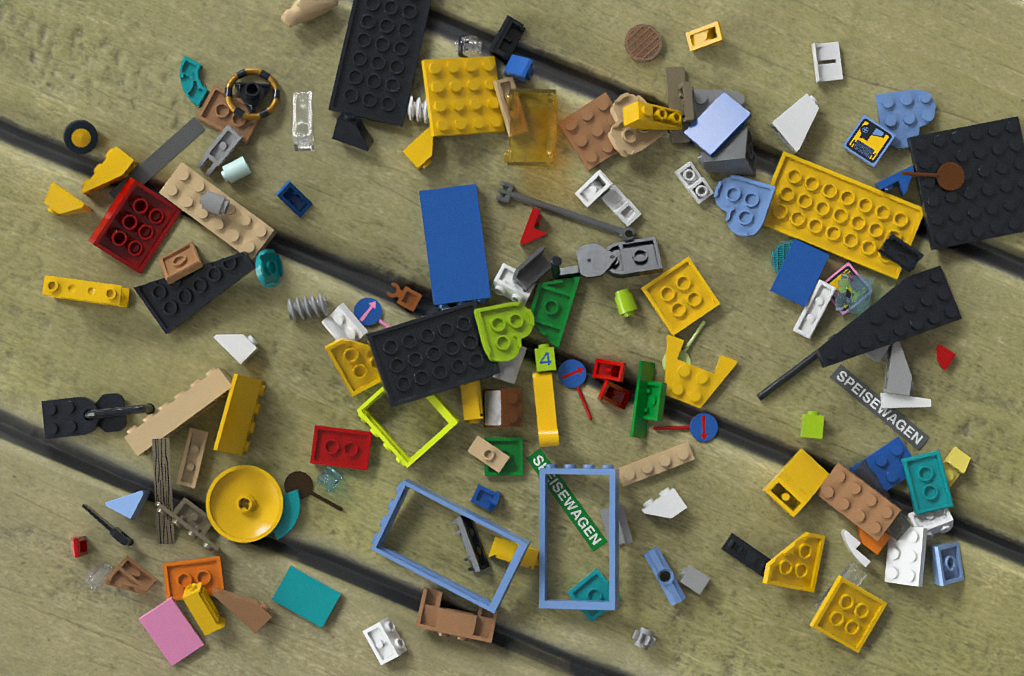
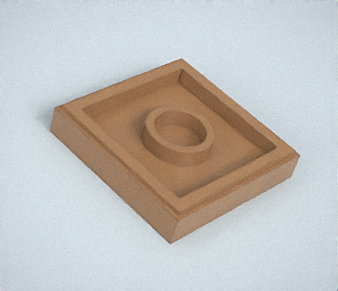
(180, 262)

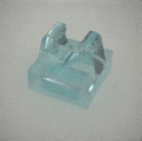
(329, 478)

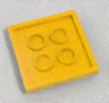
(680, 296)
(848, 614)

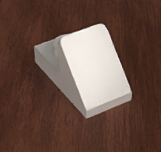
(593, 188)

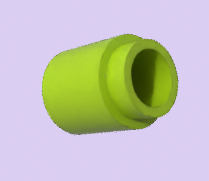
(625, 302)

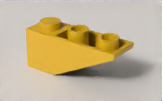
(651, 117)
(113, 169)

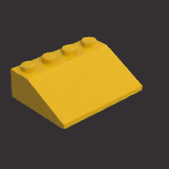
(239, 415)

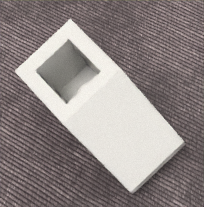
(667, 505)

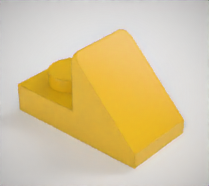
(705, 36)

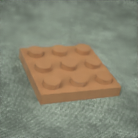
(588, 131)

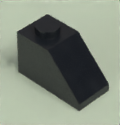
(352, 131)

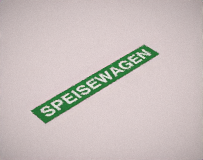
(569, 502)

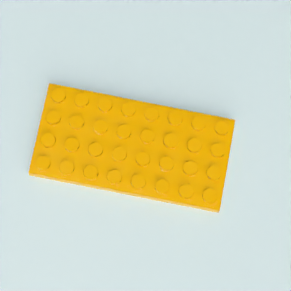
(839, 213)

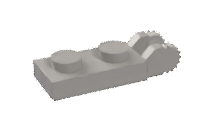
(220, 149)

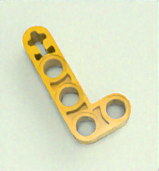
(545, 409)

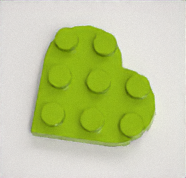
(503, 328)

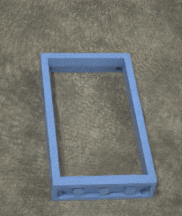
(387, 522)
(613, 603)

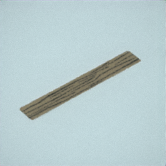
(163, 489)

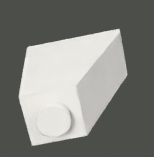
(795, 122)

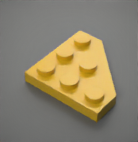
(354, 364)
(797, 564)

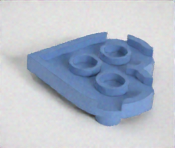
(904, 113)
(745, 203)

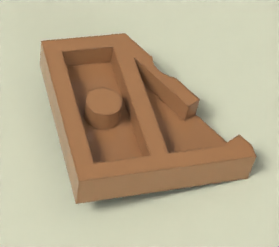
(130, 577)

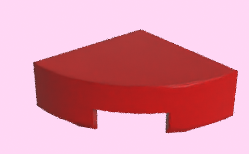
(944, 356)

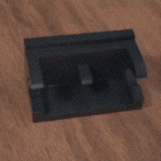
(507, 38)
(900, 252)

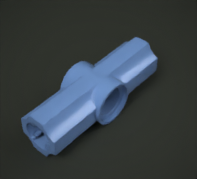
(670, 587)

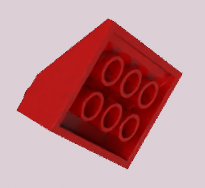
(135, 225)

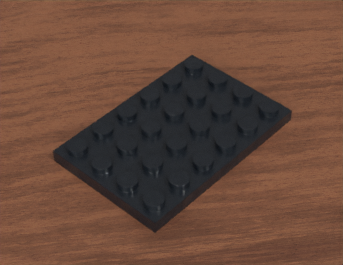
(430, 355)

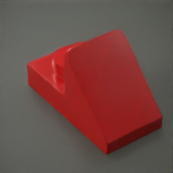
(530, 233)

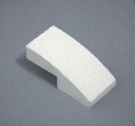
(620, 205)
(851, 544)

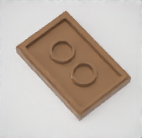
(218, 115)

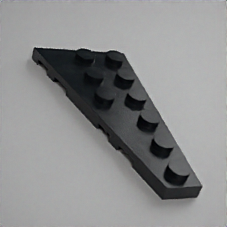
(182, 299)

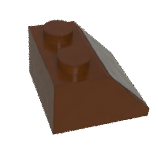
(502, 407)

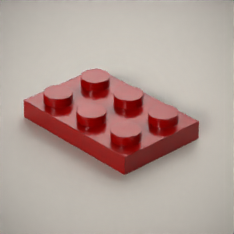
(341, 447)

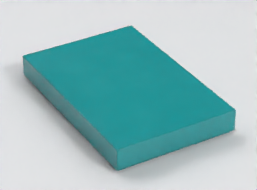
(927, 482)
(306, 596)

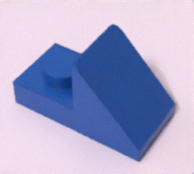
(901, 181)

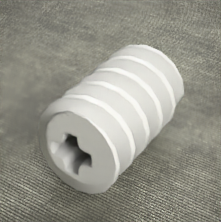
(418, 109)

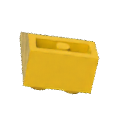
(796, 483)

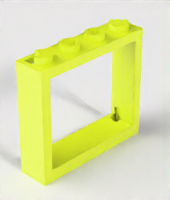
(390, 443)

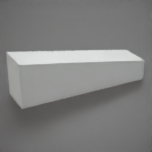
(901, 401)

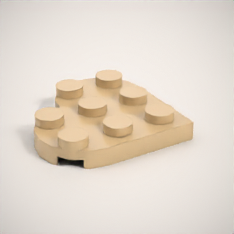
(626, 139)

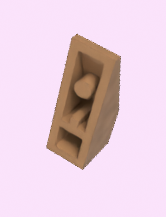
(247, 609)

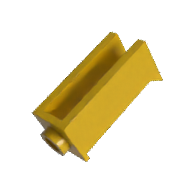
(472, 402)
(506, 549)
(203, 608)

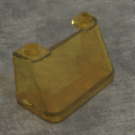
(532, 128)

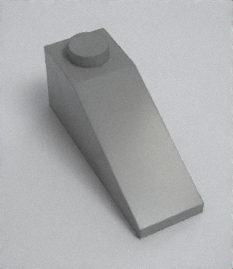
(898, 375)

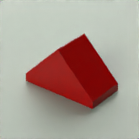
(609, 370)
(614, 394)

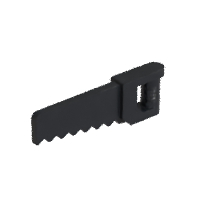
(115, 532)

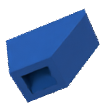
(520, 68)

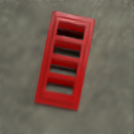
(79, 546)

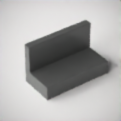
(532, 270)

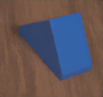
(294, 198)

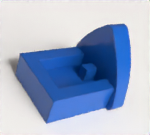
(485, 498)

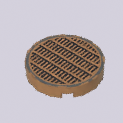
(643, 43)

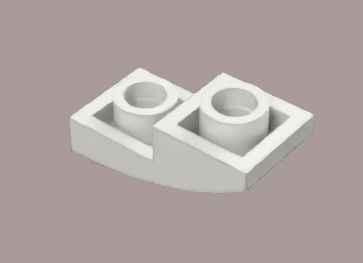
(694, 182)

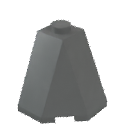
(734, 157)

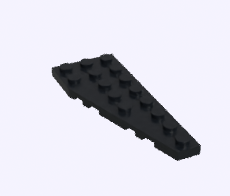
(907, 310)

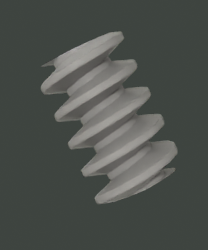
(308, 307)

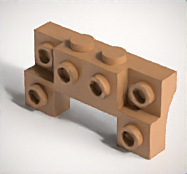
(452, 621)

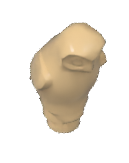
(306, 10)

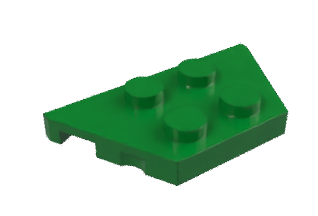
(552, 307)

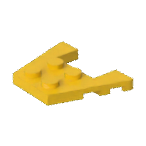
(689, 382)

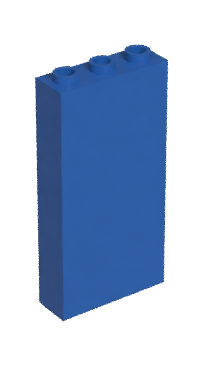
(455, 245)

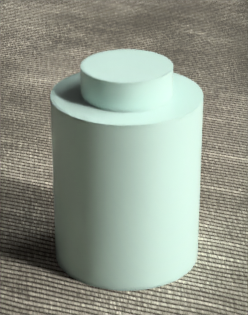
(235, 170)

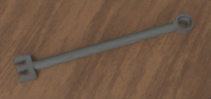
(509, 193)

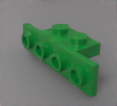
(648, 400)

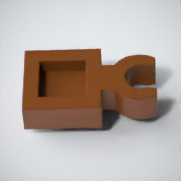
(407, 298)

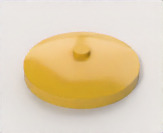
(244, 503)

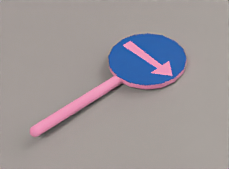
(369, 312)

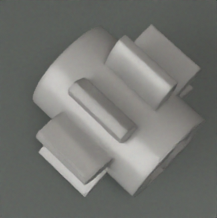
(644, 638)

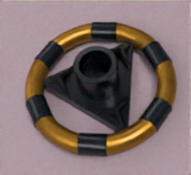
(252, 94)

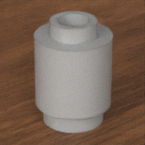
(214, 203)

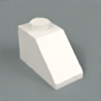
(239, 346)

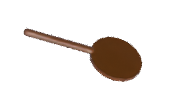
(949, 176)

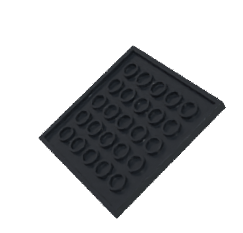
(993, 187)

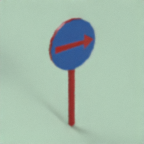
(572, 375)
(702, 427)

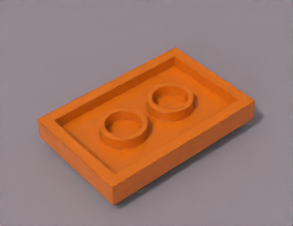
(186, 572)

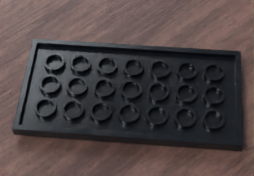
(380, 59)

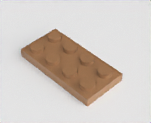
(858, 501)

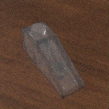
(303, 121)

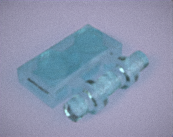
(860, 293)

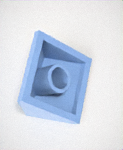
(130, 504)
(946, 563)

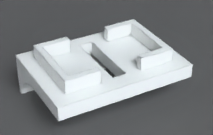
(827, 52)

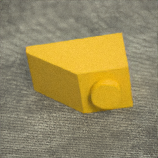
(421, 150)

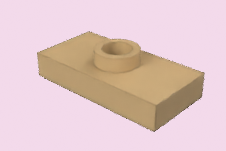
(488, 454)

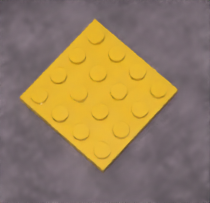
(462, 96)

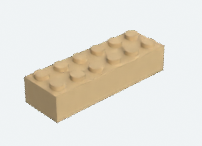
(236, 227)
(180, 412)

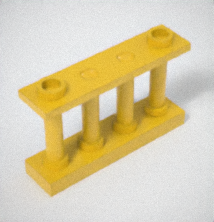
(86, 291)

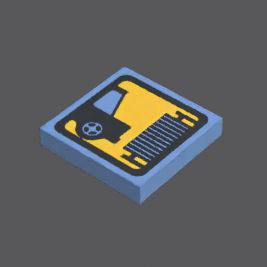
(869, 141)

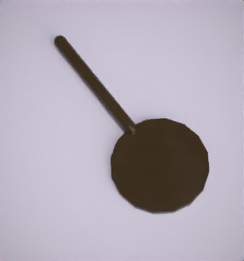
(303, 482)

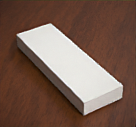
(814, 309)

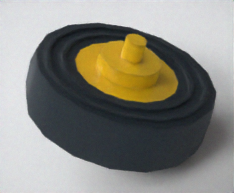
(80, 137)

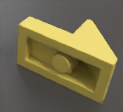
(955, 465)

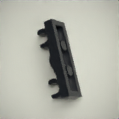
(471, 543)
(746, 554)

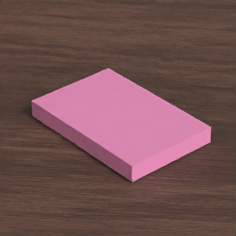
(171, 631)

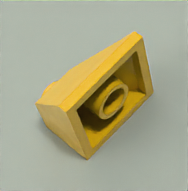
(63, 202)

